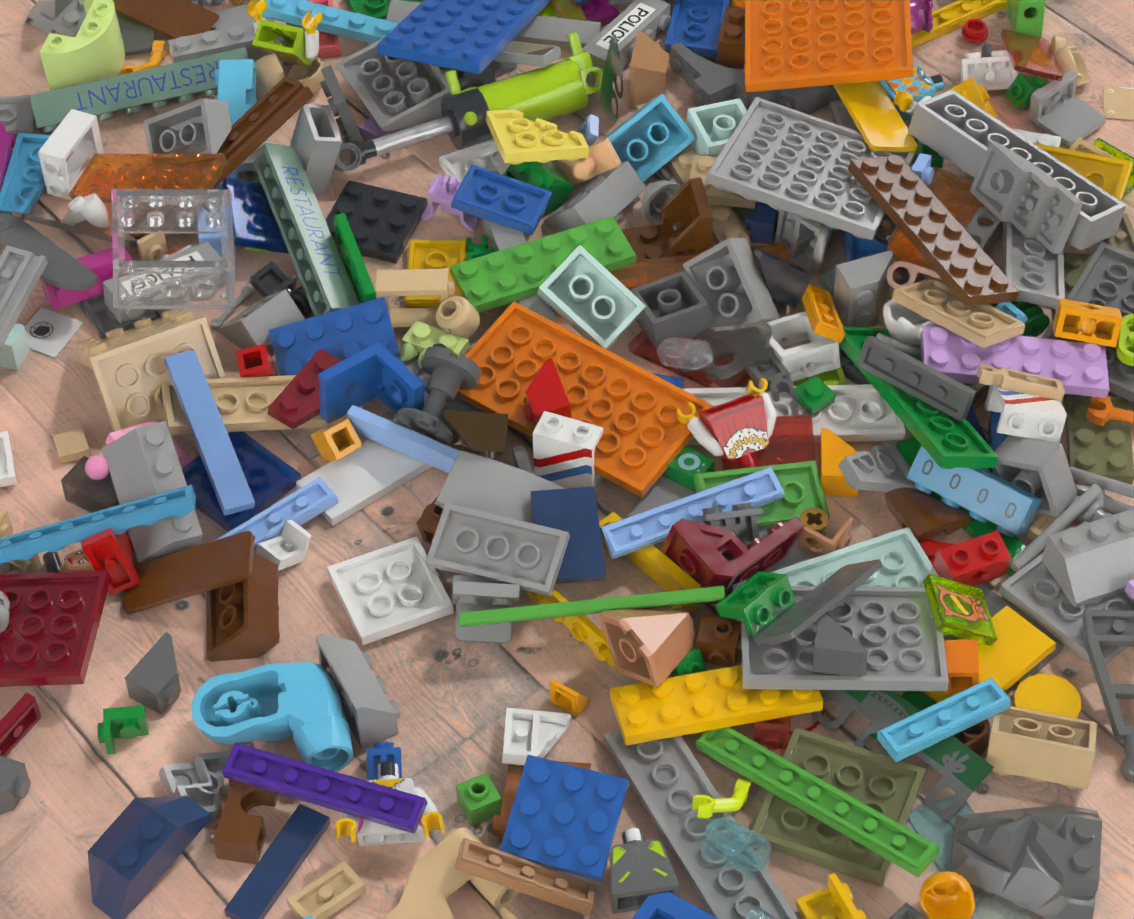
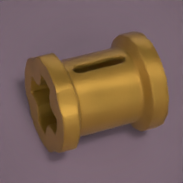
(816, 520)

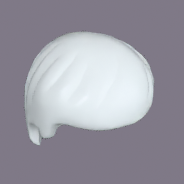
(904, 323)

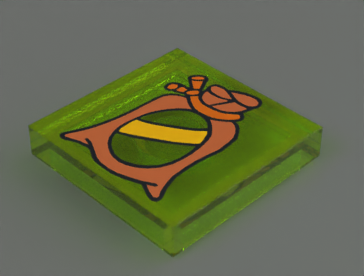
(959, 610)

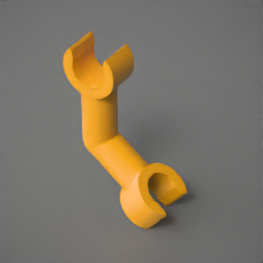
(155, 61)

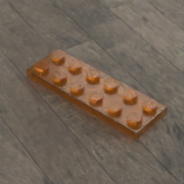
(148, 172)

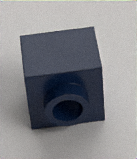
(762, 223)

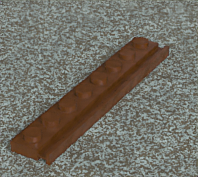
(259, 124)

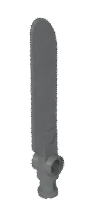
(62, 269)

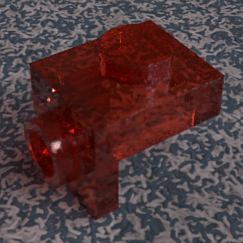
(773, 733)

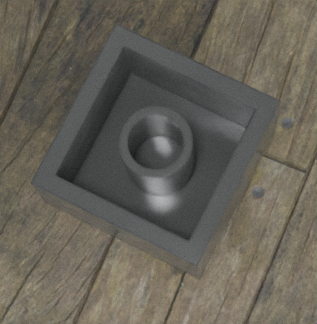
(672, 309)

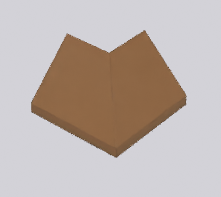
(647, 70)

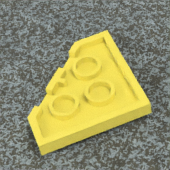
(530, 141)

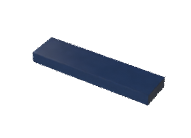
(278, 864)

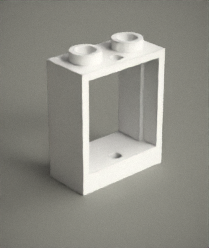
(70, 135)
(821, 352)

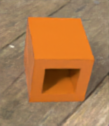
(961, 664)

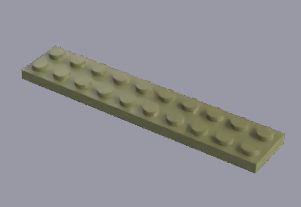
(1092, 447)

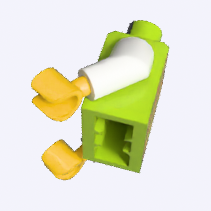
(288, 42)

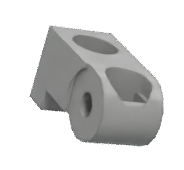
(984, 233)

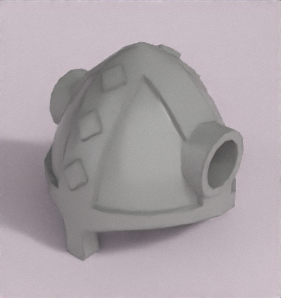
(655, 196)

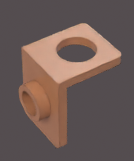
(841, 539)

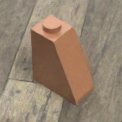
(648, 641)

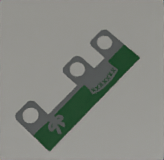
(959, 765)

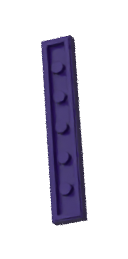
(325, 788)

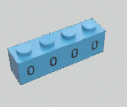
(978, 491)

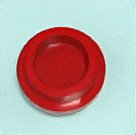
(974, 31)

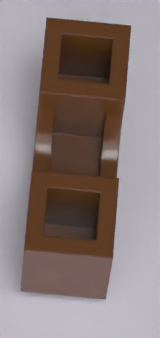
(239, 834)

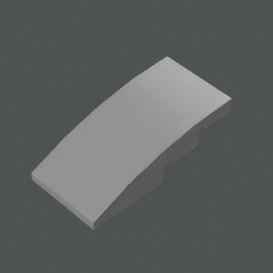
(1026, 197)
(491, 487)

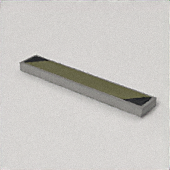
(529, 54)

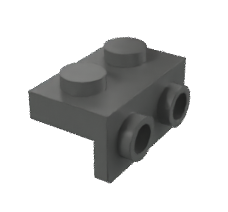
(740, 520)

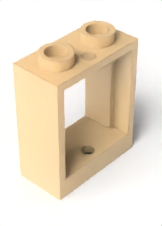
(413, 283)

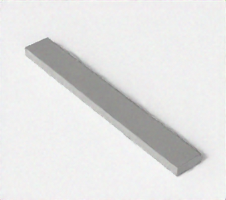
(539, 30)

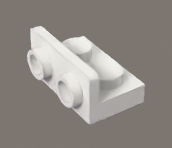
(992, 72)

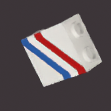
(1026, 414)
(566, 451)

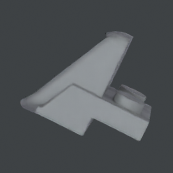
(58, 16)
(804, 239)
(476, 594)

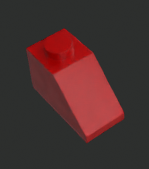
(546, 394)

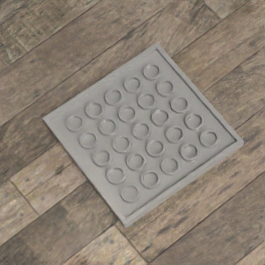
(800, 167)

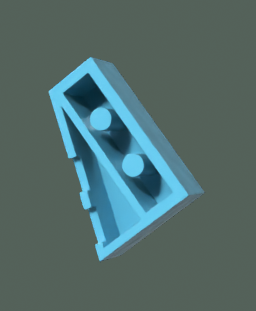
(236, 85)

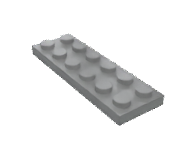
(1032, 268)

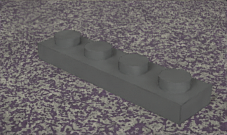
(916, 378)

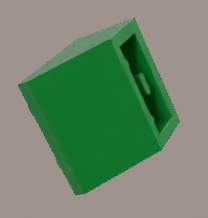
(545, 177)

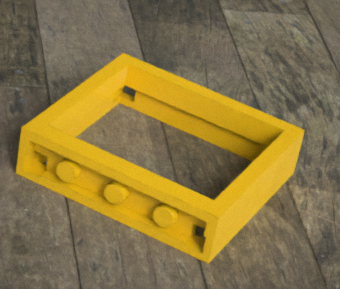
(653, 564)

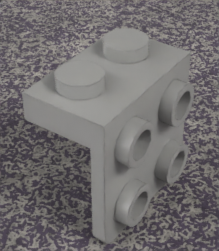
(1061, 112)

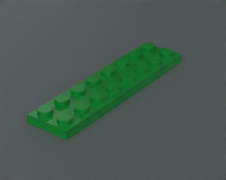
(945, 438)

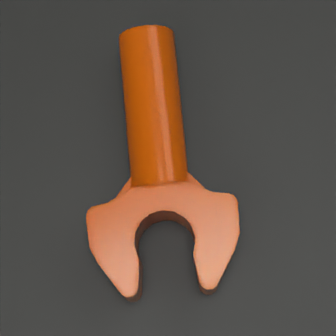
(1102, 411)

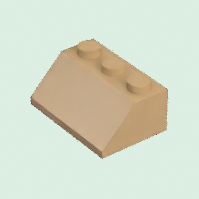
(1042, 747)

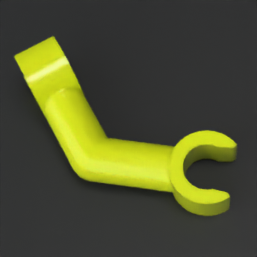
(707, 805)

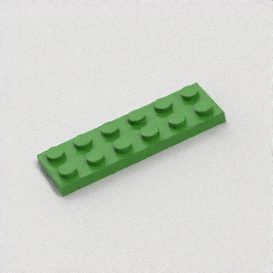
(523, 268)

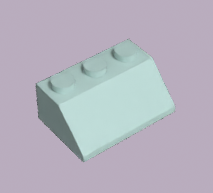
(590, 299)

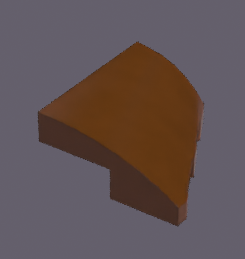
(924, 513)

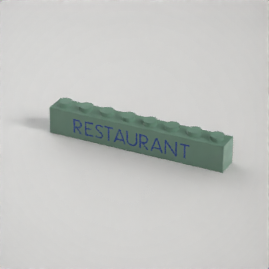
(131, 90)
(304, 229)

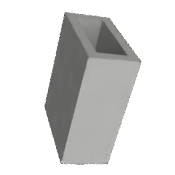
(317, 144)

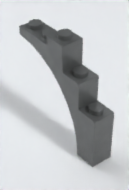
(718, 83)

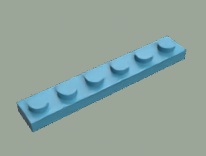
(334, 20)

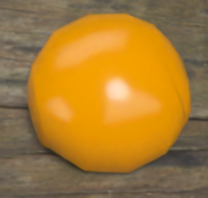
(947, 896)

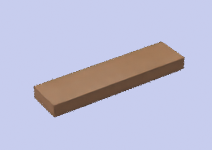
(525, 876)

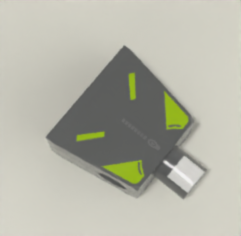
(638, 871)

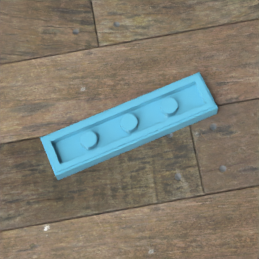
(943, 719)

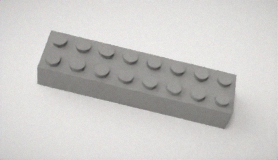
(962, 135)

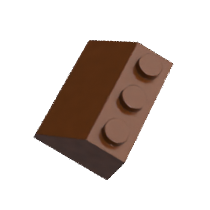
(244, 615)

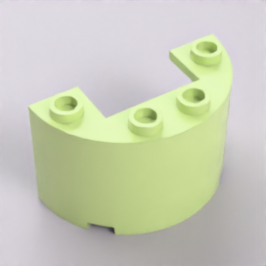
(91, 55)

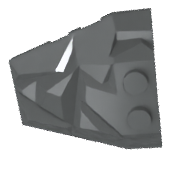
(1033, 858)

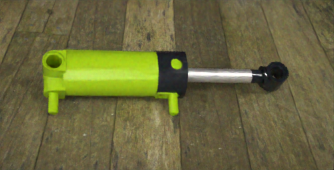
(537, 93)

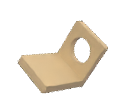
(149, 248)

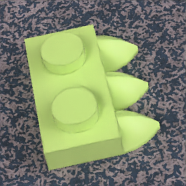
(422, 336)

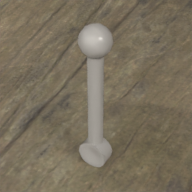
(218, 322)

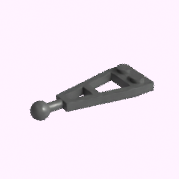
(1112, 629)

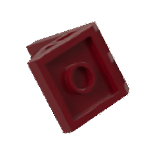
(699, 551)

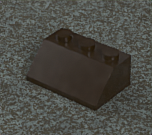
(479, 431)

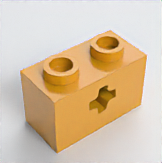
(1087, 322)

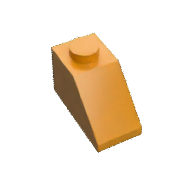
(831, 453)

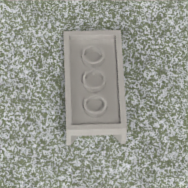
(497, 549)

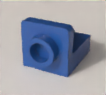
(382, 753)

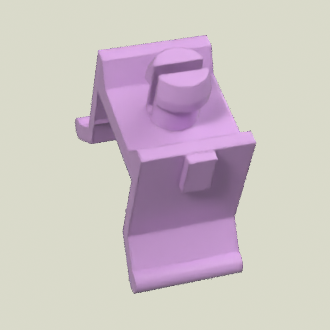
(442, 192)

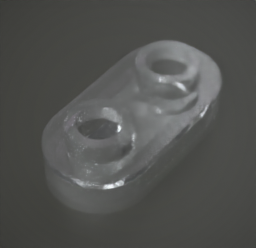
(684, 353)

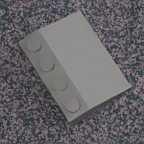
(395, 89)

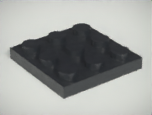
(378, 219)

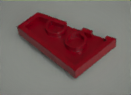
(301, 398)

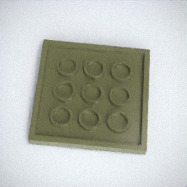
(864, 775)

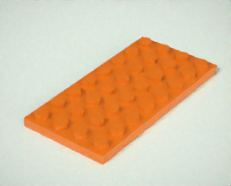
(602, 390)

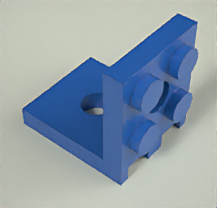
(370, 375)

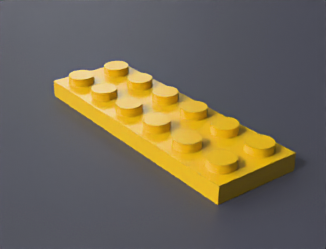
(702, 704)

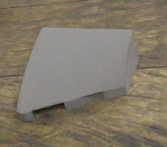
(197, 780)

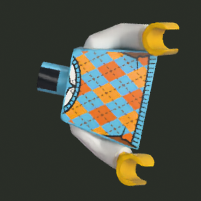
(909, 91)

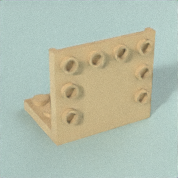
(132, 364)

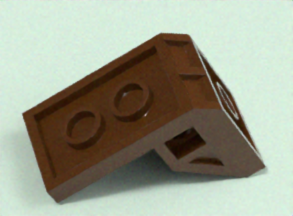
(682, 229)

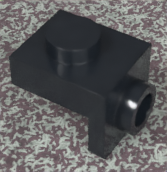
(272, 280)

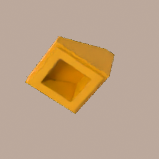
(567, 698)

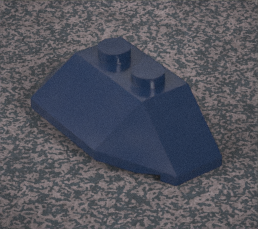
(141, 849)

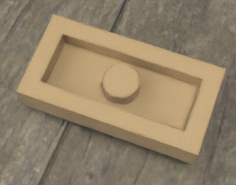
(327, 893)

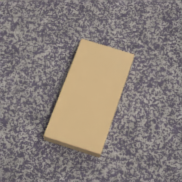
(977, 323)

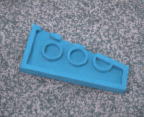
(24, 176)

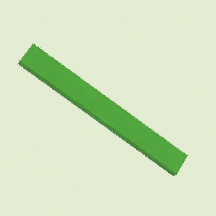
(591, 606)
(819, 799)

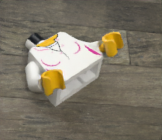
(377, 834)

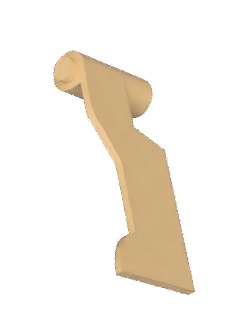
(436, 879)

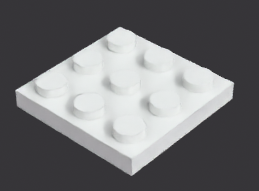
(389, 590)

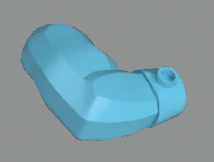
(276, 705)

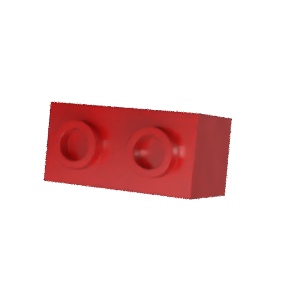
(974, 560)

